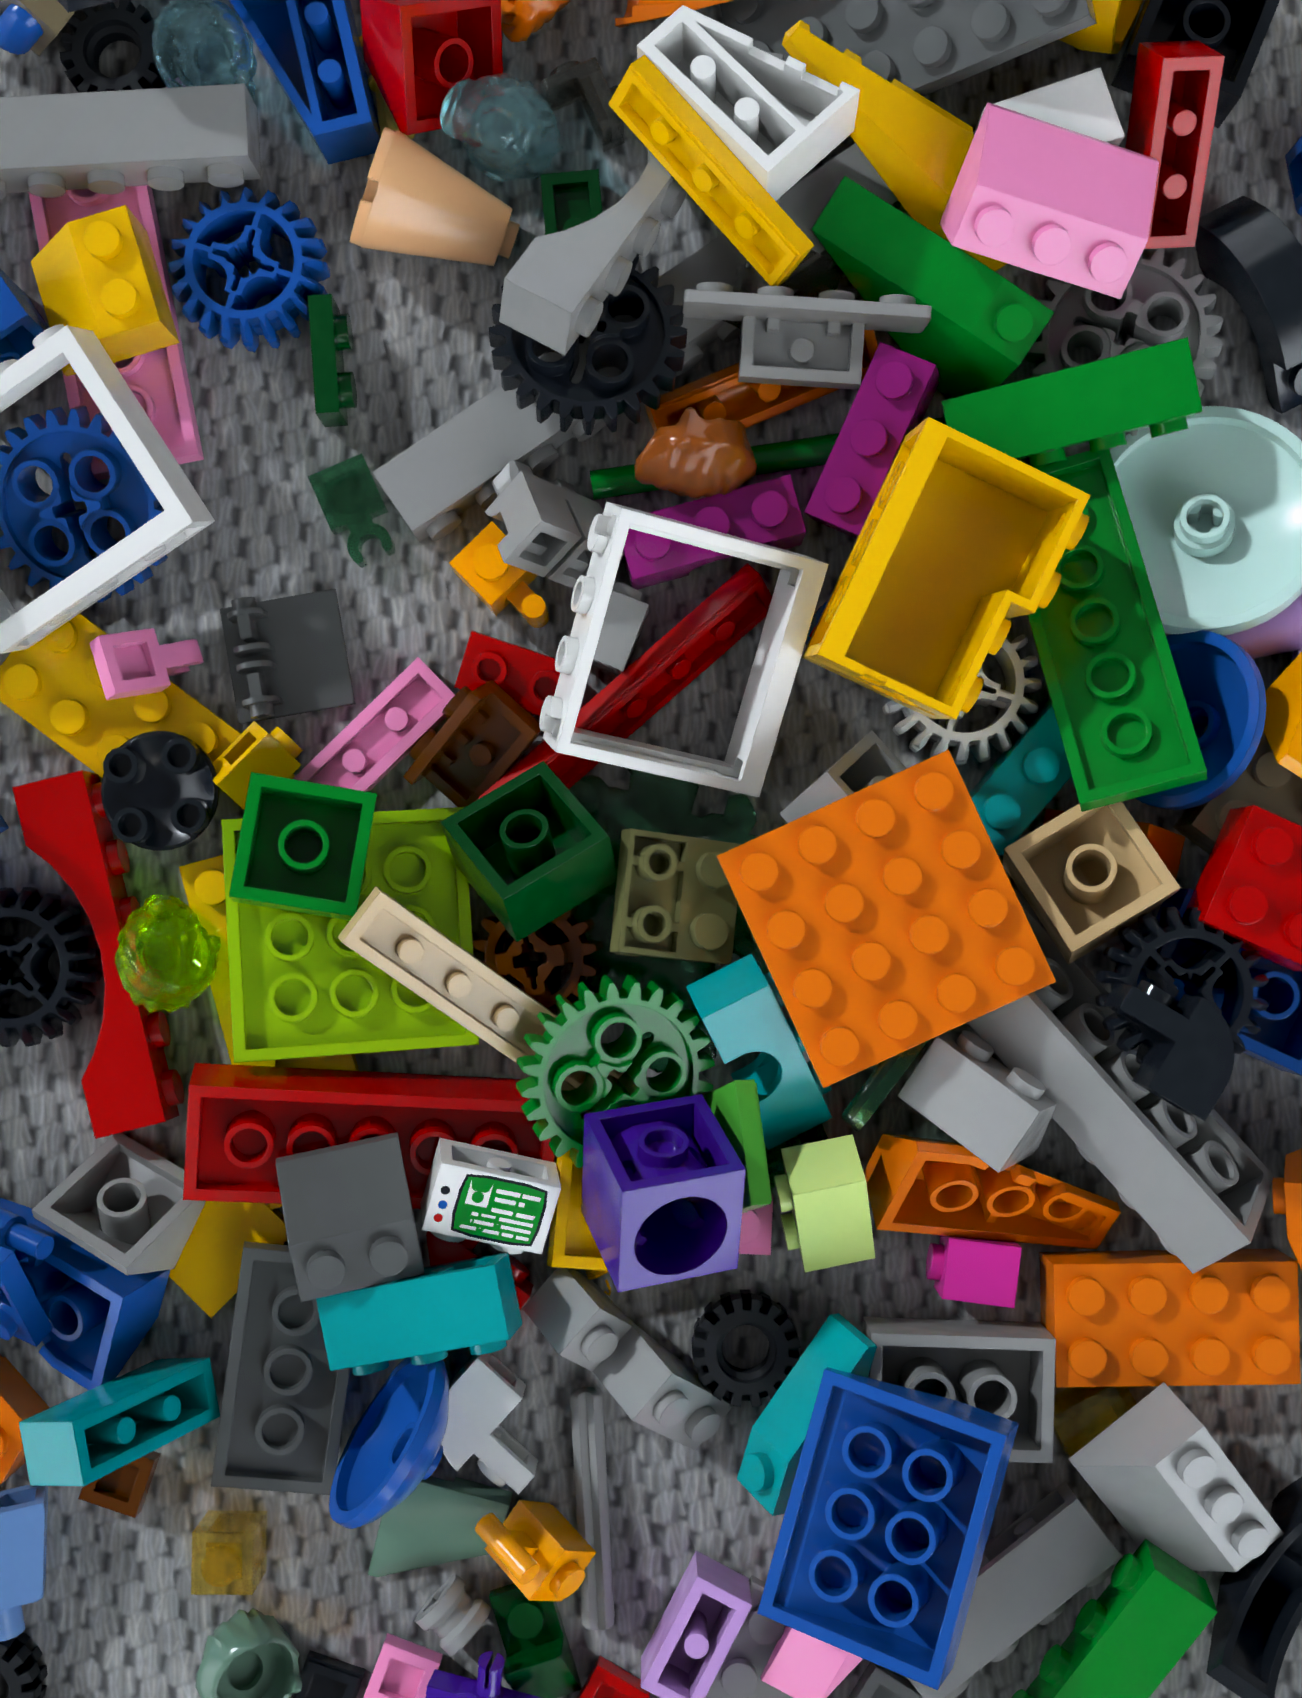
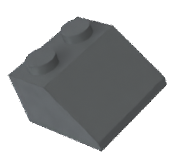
(349, 1217)

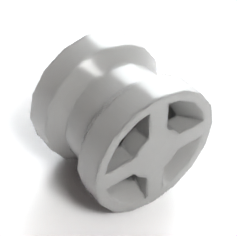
(453, 1615)

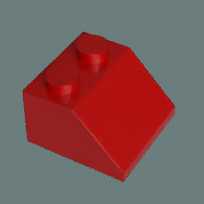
(425, 49)

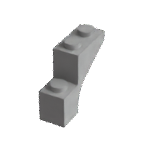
(634, 1368)

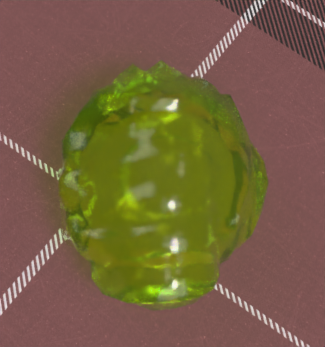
(165, 955)

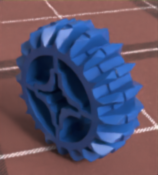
(205, 250)

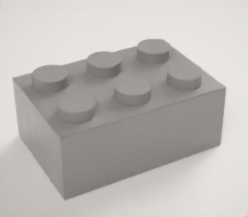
(977, 1362)

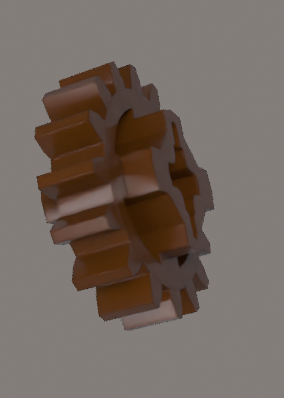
(538, 979)

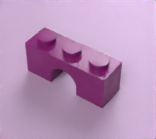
(883, 412)
(757, 512)

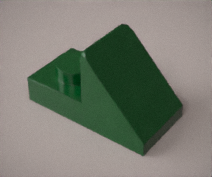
(534, 1644)

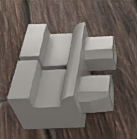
(544, 524)

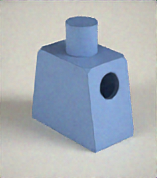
(21, 1554)

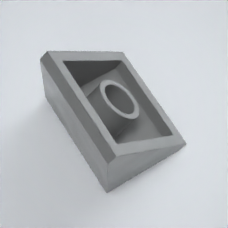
(124, 1207)

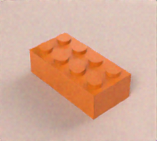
(1154, 1322)

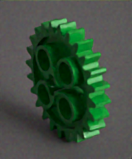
(574, 1045)

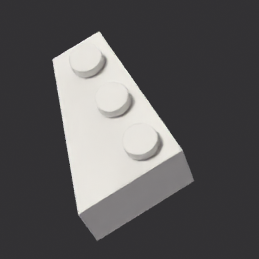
(757, 104)

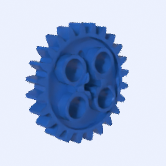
(30, 513)

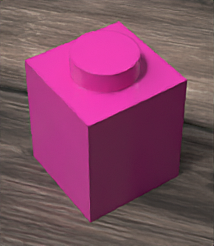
(975, 1270)

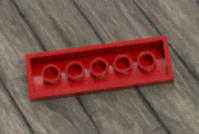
(254, 1114)

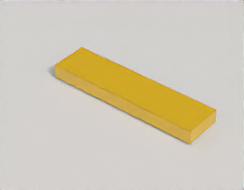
(709, 172)

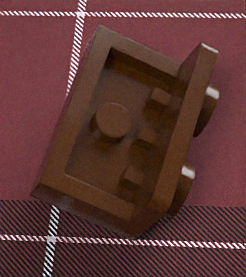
(475, 745)

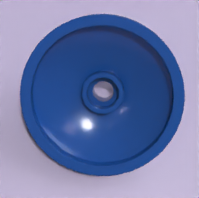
(1229, 696)
(392, 1444)

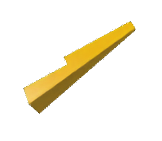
(899, 131)

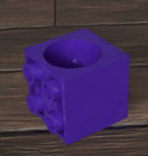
(661, 1192)

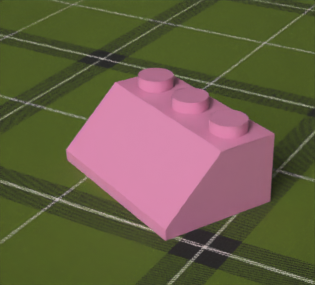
(1052, 201)

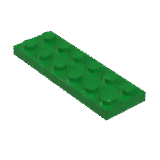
(1110, 656)

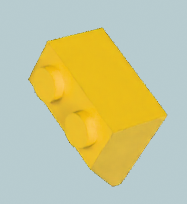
(107, 281)

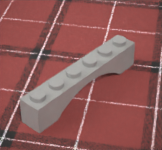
(567, 274)

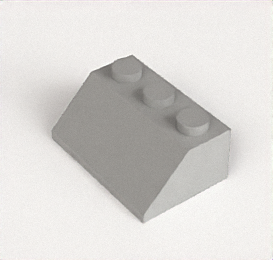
(1176, 1486)

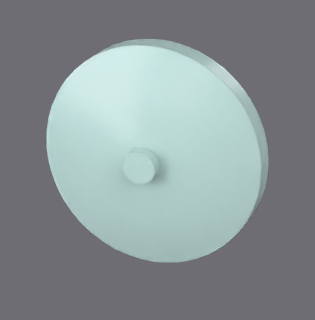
(1217, 518)

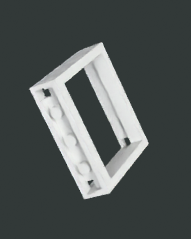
(183, 508)
(767, 684)

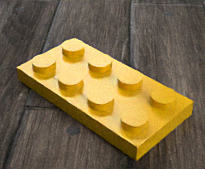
(62, 696)

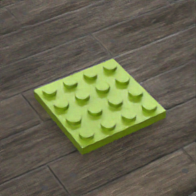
(312, 995)

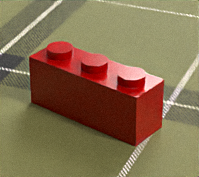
(1174, 123)

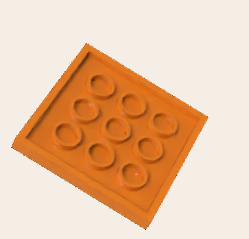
(886, 919)

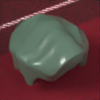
(249, 1659)

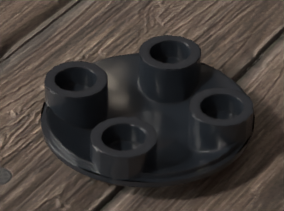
(159, 790)

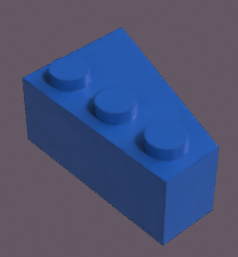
(319, 67)

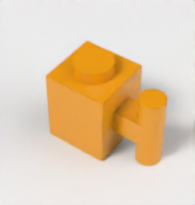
(497, 582)
(537, 1550)

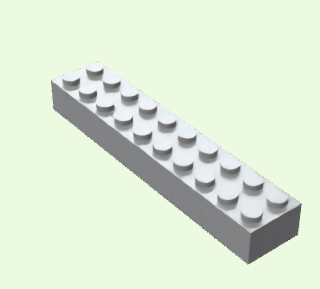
(1178, 1172)

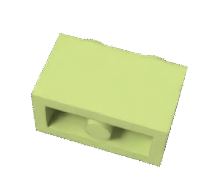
(826, 1203)

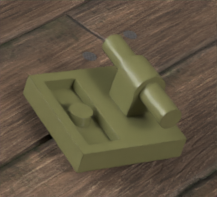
(673, 899)

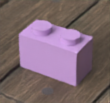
(696, 1630)

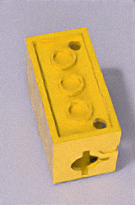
(942, 566)

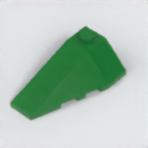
(978, 318)

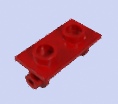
(517, 670)

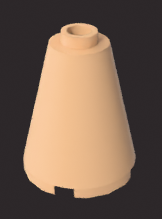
(429, 208)

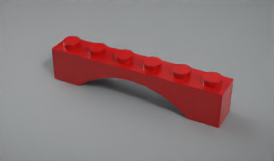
(128, 1073)

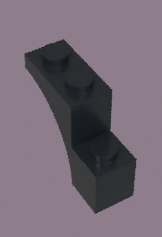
(1260, 1608)

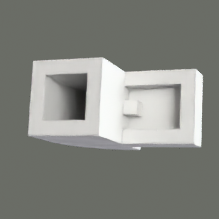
(478, 1402)

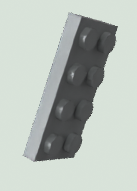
(278, 1395)

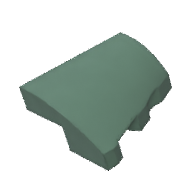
(436, 1525)

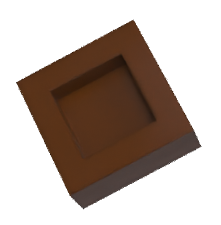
(123, 1488)

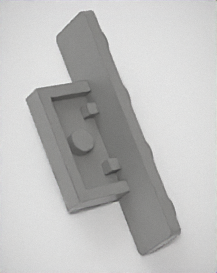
(803, 338)

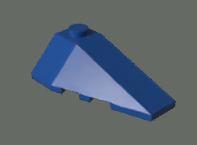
(91, 1306)

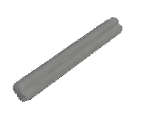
(592, 1505)

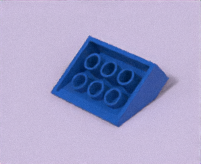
(888, 1523)

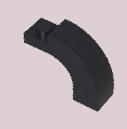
(1261, 267)

